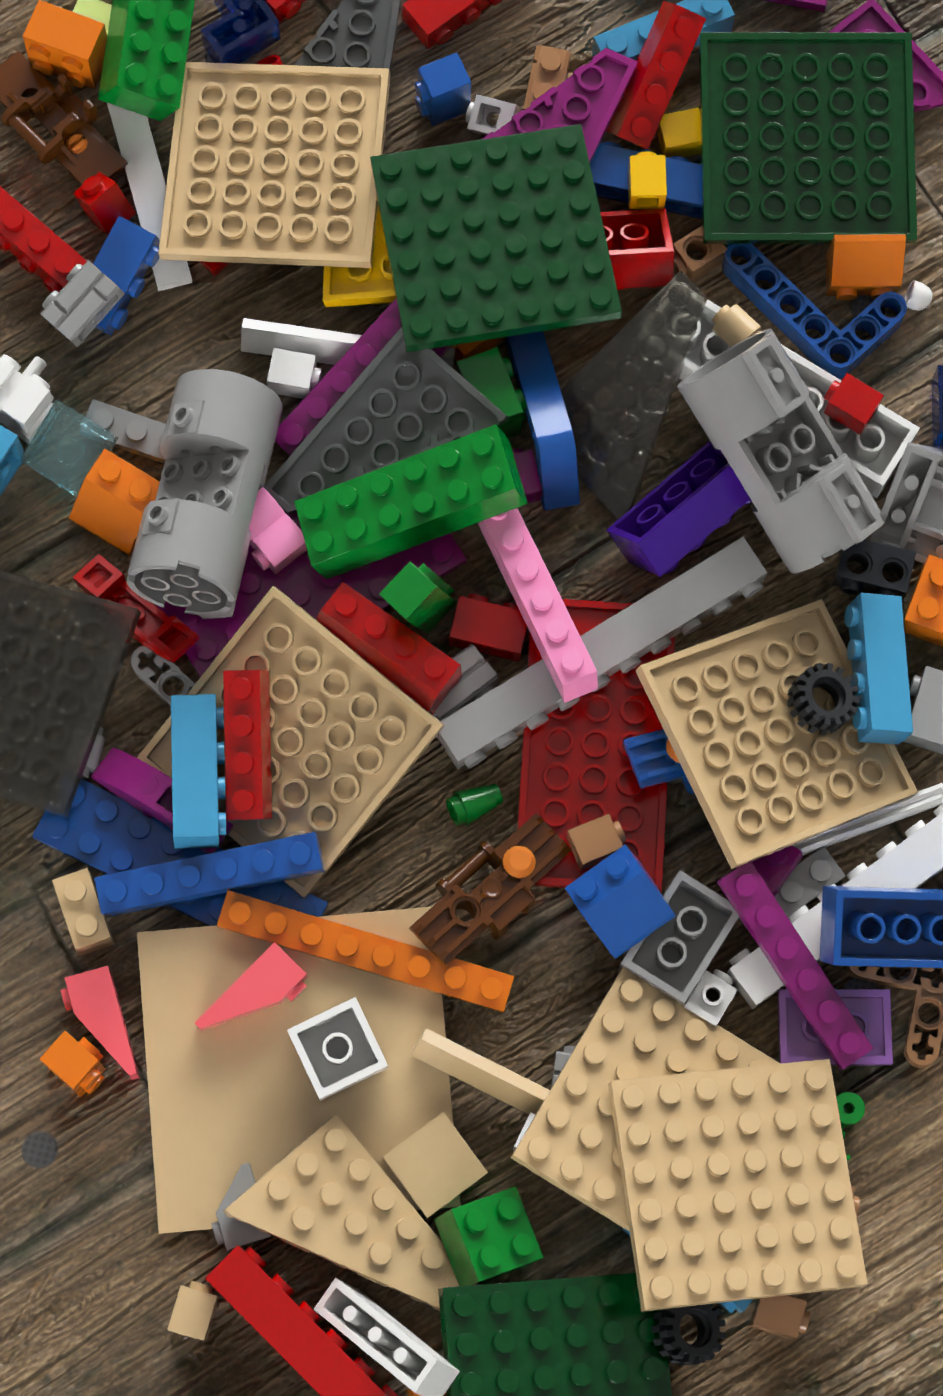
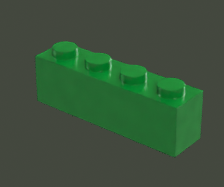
(419, 596)

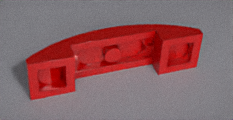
(155, 629)

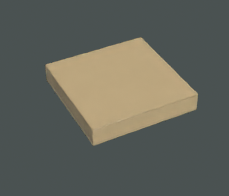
(435, 1164)

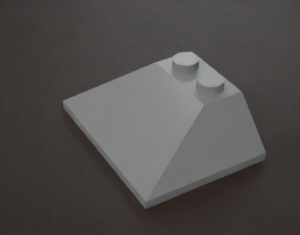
(915, 504)

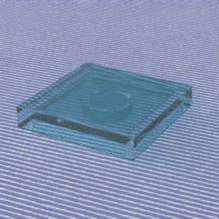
(67, 447)

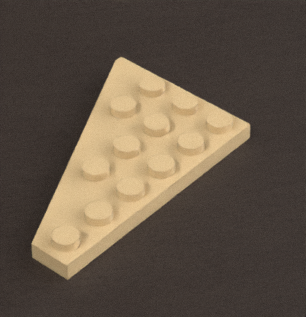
(347, 1210)

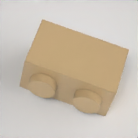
(82, 912)

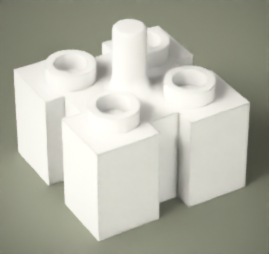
(23, 397)

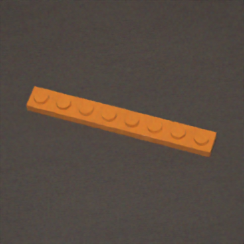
(364, 951)

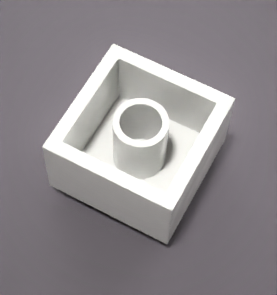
(337, 1048)

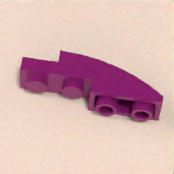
(142, 788)

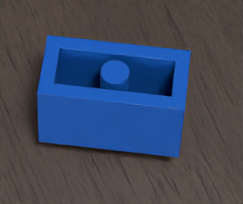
(443, 89)

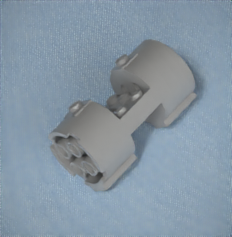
(781, 451)
(215, 461)

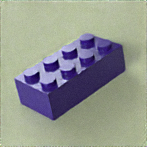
(680, 512)

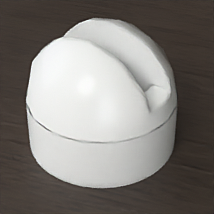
(918, 296)

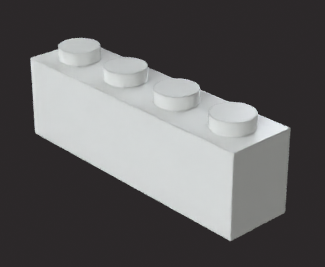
(386, 1340)

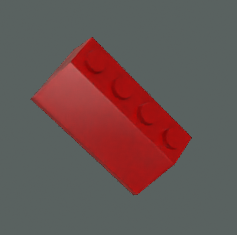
(391, 647)

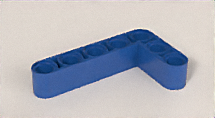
(809, 316)
(546, 419)

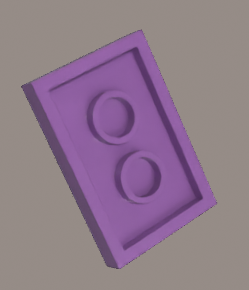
(868, 1007)

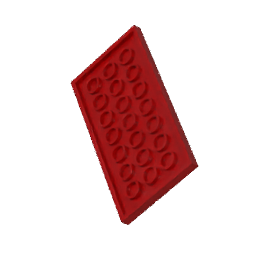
(579, 766)

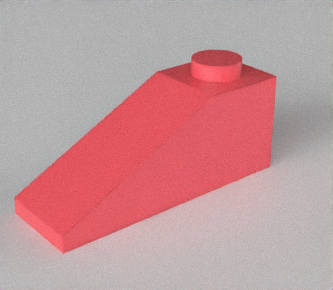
(261, 986)
(98, 1008)

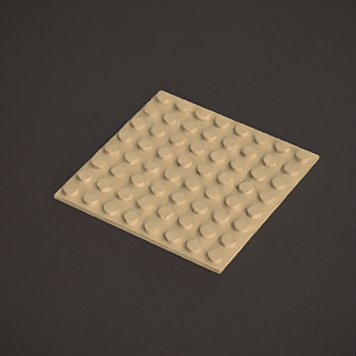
(241, 1086)

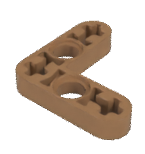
(923, 994)

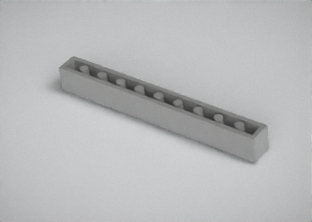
(612, 647)

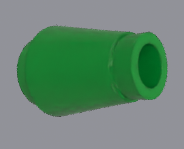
(472, 803)

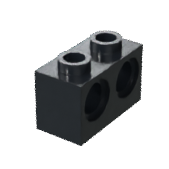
(874, 558)

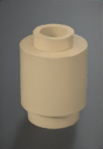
(734, 325)

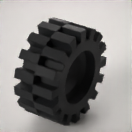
(836, 686)
(672, 1341)

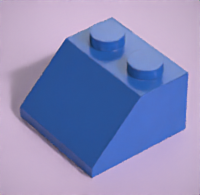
(620, 901)

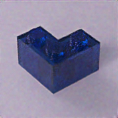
(241, 32)

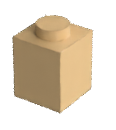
(194, 1311)

